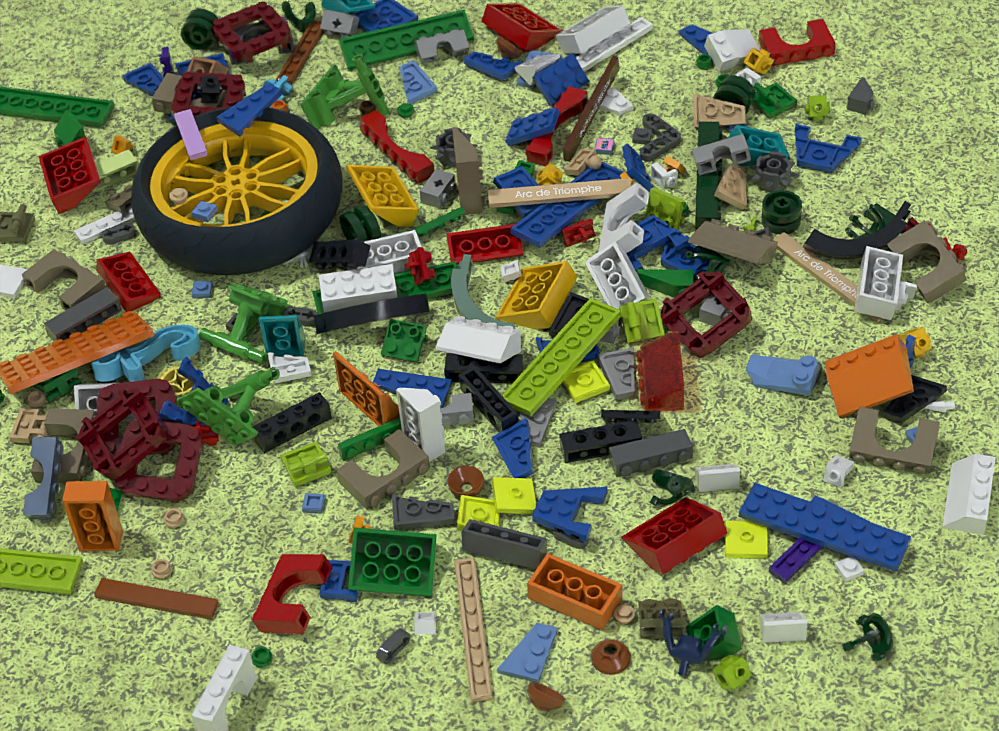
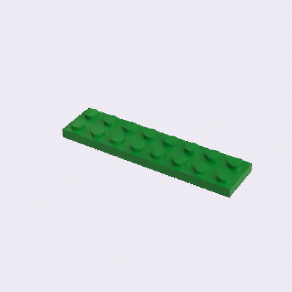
(401, 39)
(52, 106)
(405, 284)

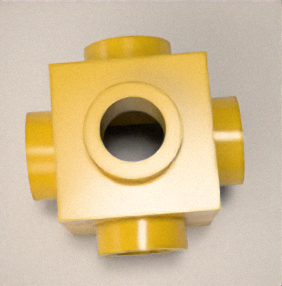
(759, 61)
(549, 175)
(922, 341)

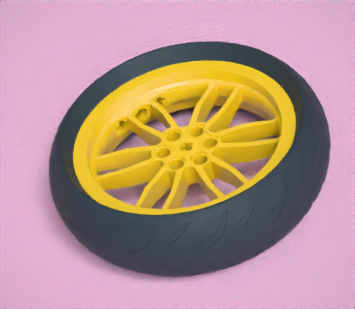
(249, 244)

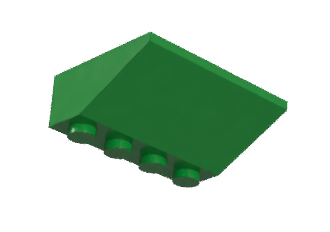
(392, 562)

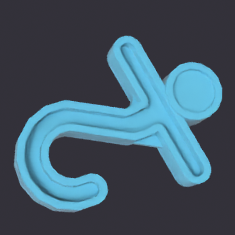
(129, 361)

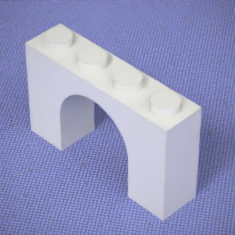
(616, 215)
(233, 674)

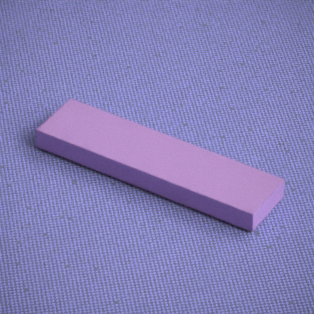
(190, 134)

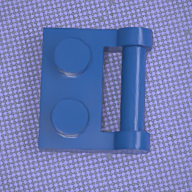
(335, 584)

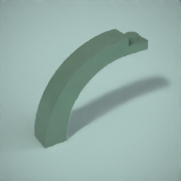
(463, 302)

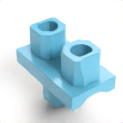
(282, 84)

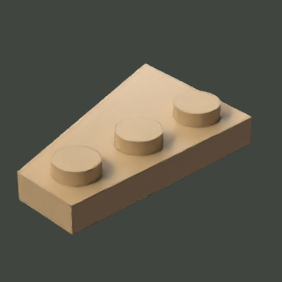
(717, 111)
(733, 187)

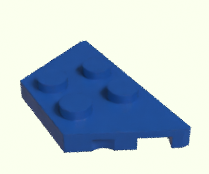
(677, 260)

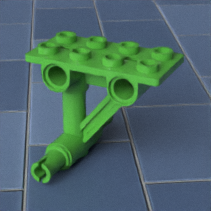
(336, 91)
(252, 305)
(229, 422)

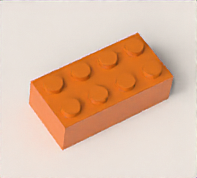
(92, 515)
(575, 591)

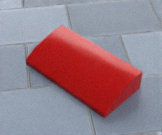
(484, 244)
(127, 281)

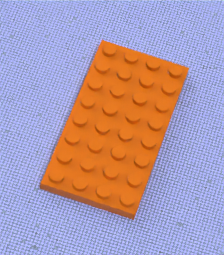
(74, 351)

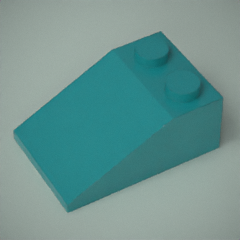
(347, 6)
(760, 142)
(282, 335)

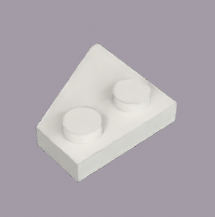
(615, 103)
(290, 367)

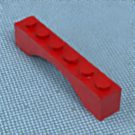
(571, 104)
(416, 165)

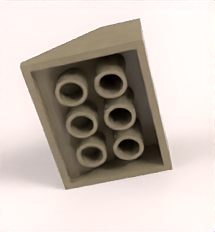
(468, 174)
(735, 242)

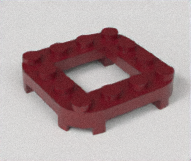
(264, 13)
(188, 87)
(732, 301)
(153, 389)
(151, 425)
(186, 469)

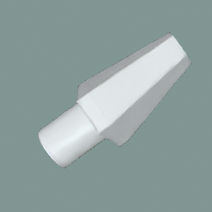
(940, 406)

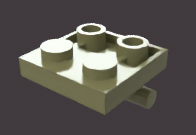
(16, 225)
(649, 617)

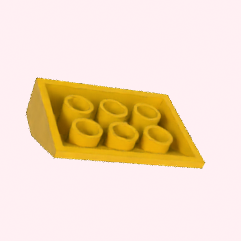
(384, 193)
(538, 295)

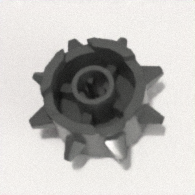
(445, 147)
(773, 171)

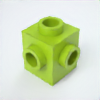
(821, 102)
(732, 672)

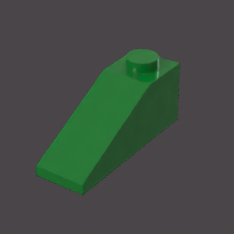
(666, 281)

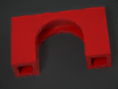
(820, 44)
(289, 572)

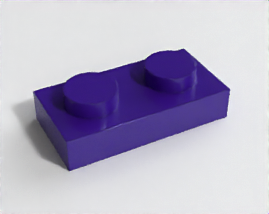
(165, 59)

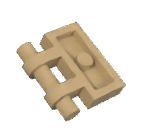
(25, 426)

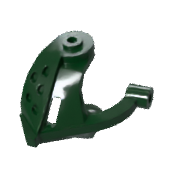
(301, 24)
(878, 222)
(713, 256)
(674, 483)
(880, 650)

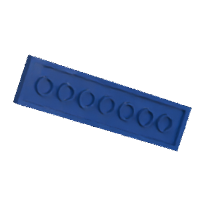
(550, 218)
(825, 527)

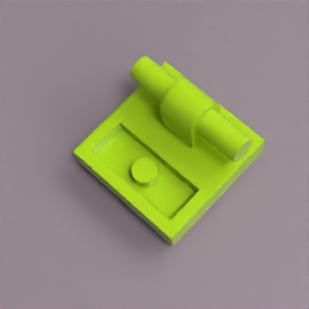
(665, 207)
(641, 320)
(306, 464)

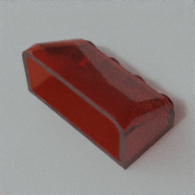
(661, 374)

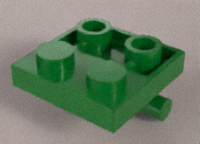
(773, 99)
(404, 340)
(60, 384)

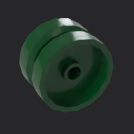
(198, 29)
(736, 91)
(781, 211)
(360, 224)

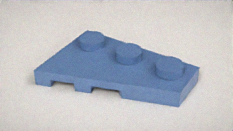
(416, 82)

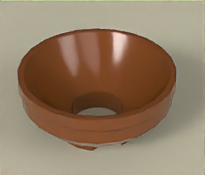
(507, 48)
(465, 475)
(612, 663)
(544, 697)

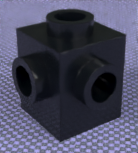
(209, 89)

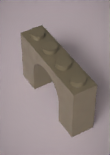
(165, 93)
(57, 266)
(948, 272)
(66, 423)
(915, 457)
(372, 489)

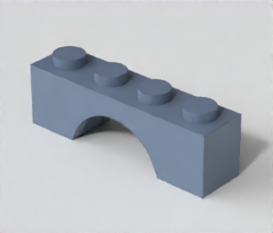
(41, 502)

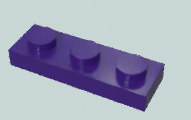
(793, 559)

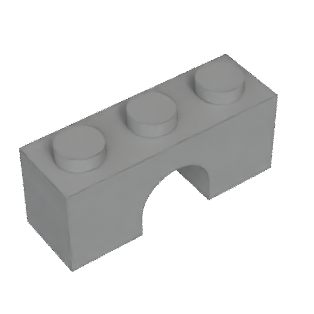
(454, 41)
(731, 148)
(459, 411)

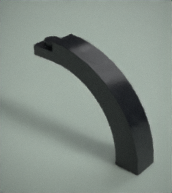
(854, 248)
(371, 312)

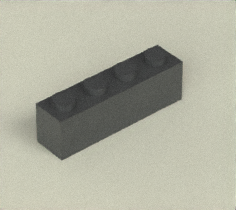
(83, 315)
(650, 453)
(503, 544)

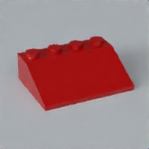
(519, 25)
(69, 174)
(676, 534)

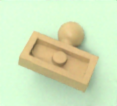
(582, 160)

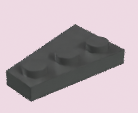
(414, 513)

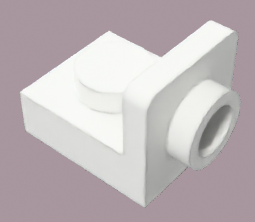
(750, 75)
(662, 177)
(906, 290)
(837, 470)

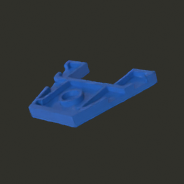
(819, 154)
(655, 235)
(174, 413)
(561, 506)

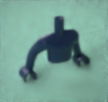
(688, 648)

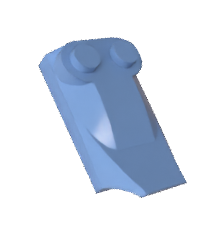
(784, 373)

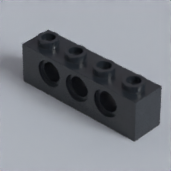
(339, 254)
(494, 372)
(488, 399)
(292, 422)
(596, 441)

